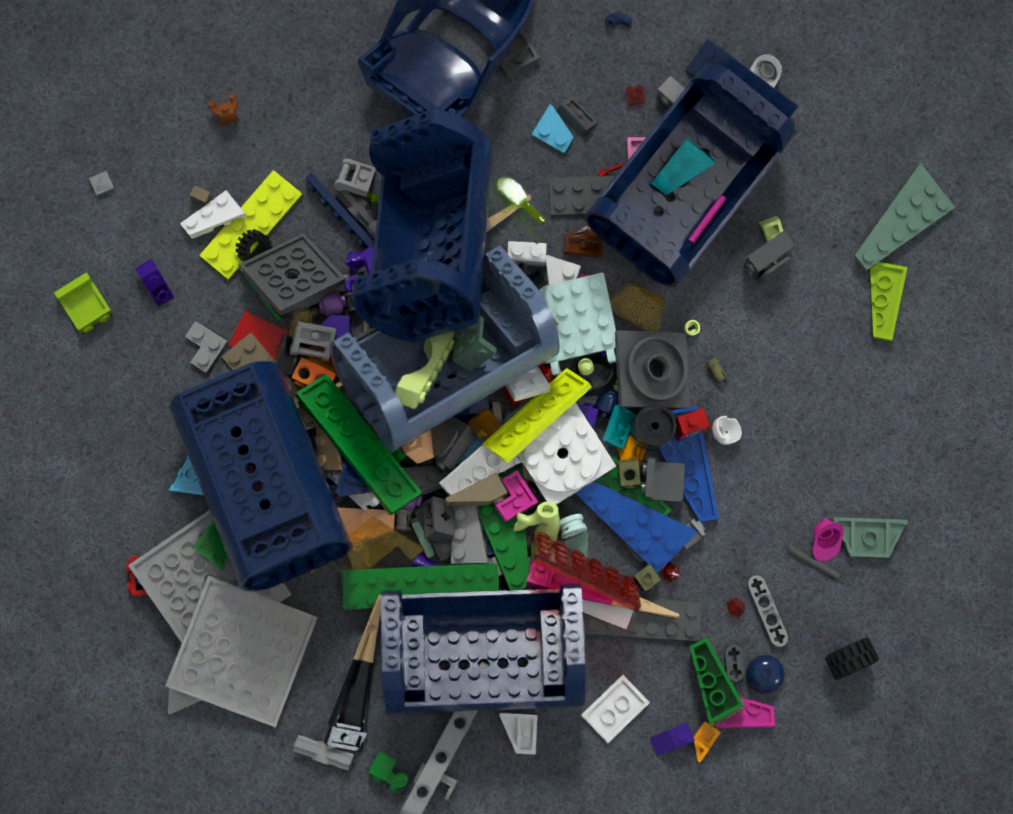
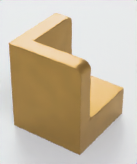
(484, 424)

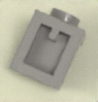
(696, 526)

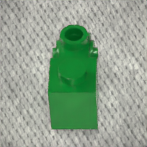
(383, 770)

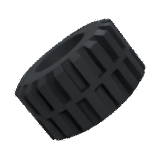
(851, 658)

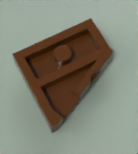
(583, 243)

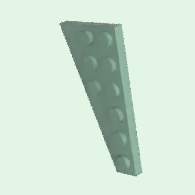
(911, 212)

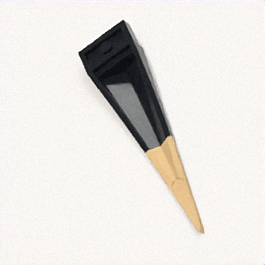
(350, 714)

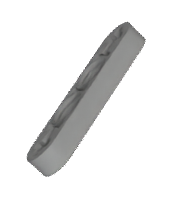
(770, 610)

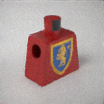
(692, 424)

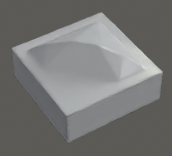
(101, 183)

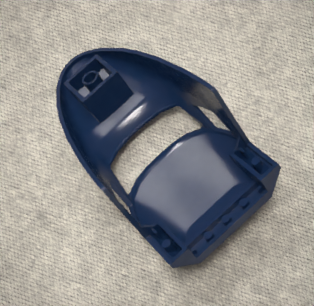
(428, 73)

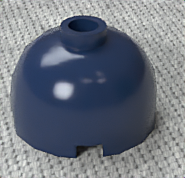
(765, 674)

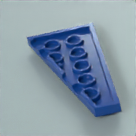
(697, 477)

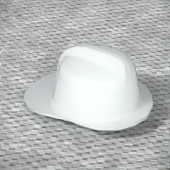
(767, 68)

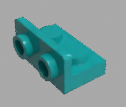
(618, 427)

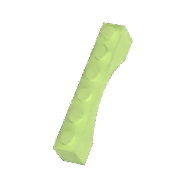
(414, 386)

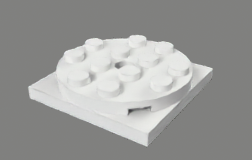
(585, 460)

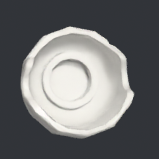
(719, 429)

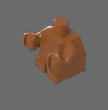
(225, 112)

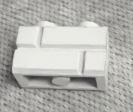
(527, 252)

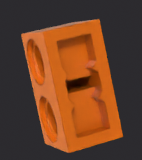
(315, 372)

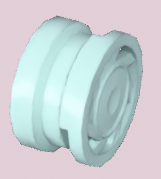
(572, 526)

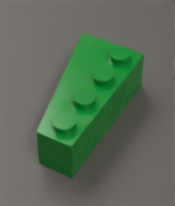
(716, 687)

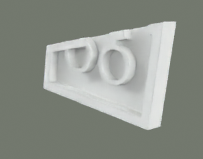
(215, 213)

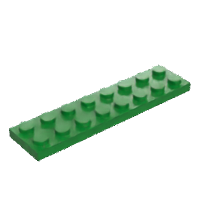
(358, 444)
(364, 586)

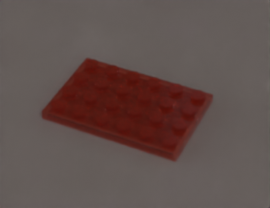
(585, 571)

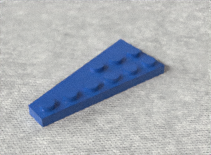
(642, 528)

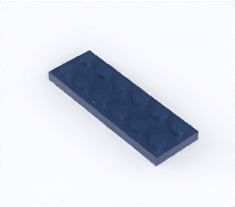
(714, 54)

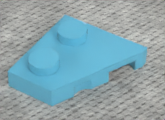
(553, 131)

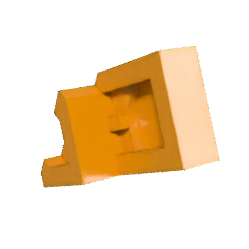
(704, 739)

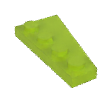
(886, 295)

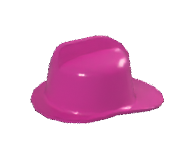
(827, 539)

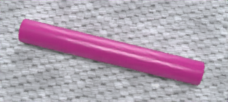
(707, 219)

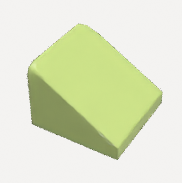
(771, 227)

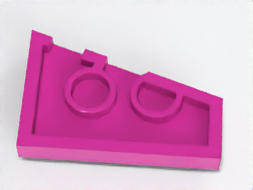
(754, 716)

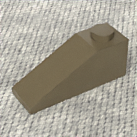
(482, 493)

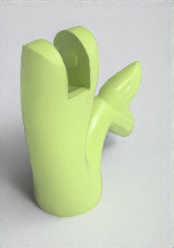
(547, 518)

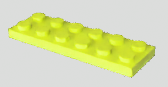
(263, 213)
(536, 416)

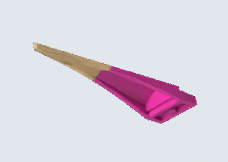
(545, 578)

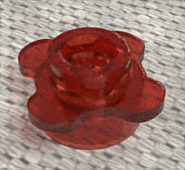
(635, 99)
(670, 572)
(735, 607)

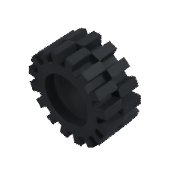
(248, 240)

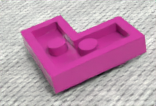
(520, 497)

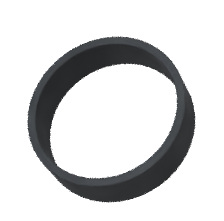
(596, 391)

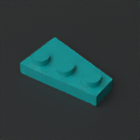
(682, 167)

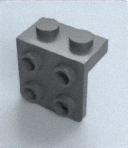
(663, 481)

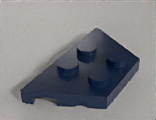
(349, 482)

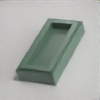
(418, 528)

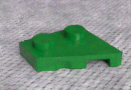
(211, 546)

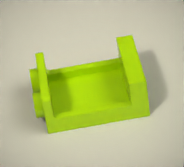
(83, 303)

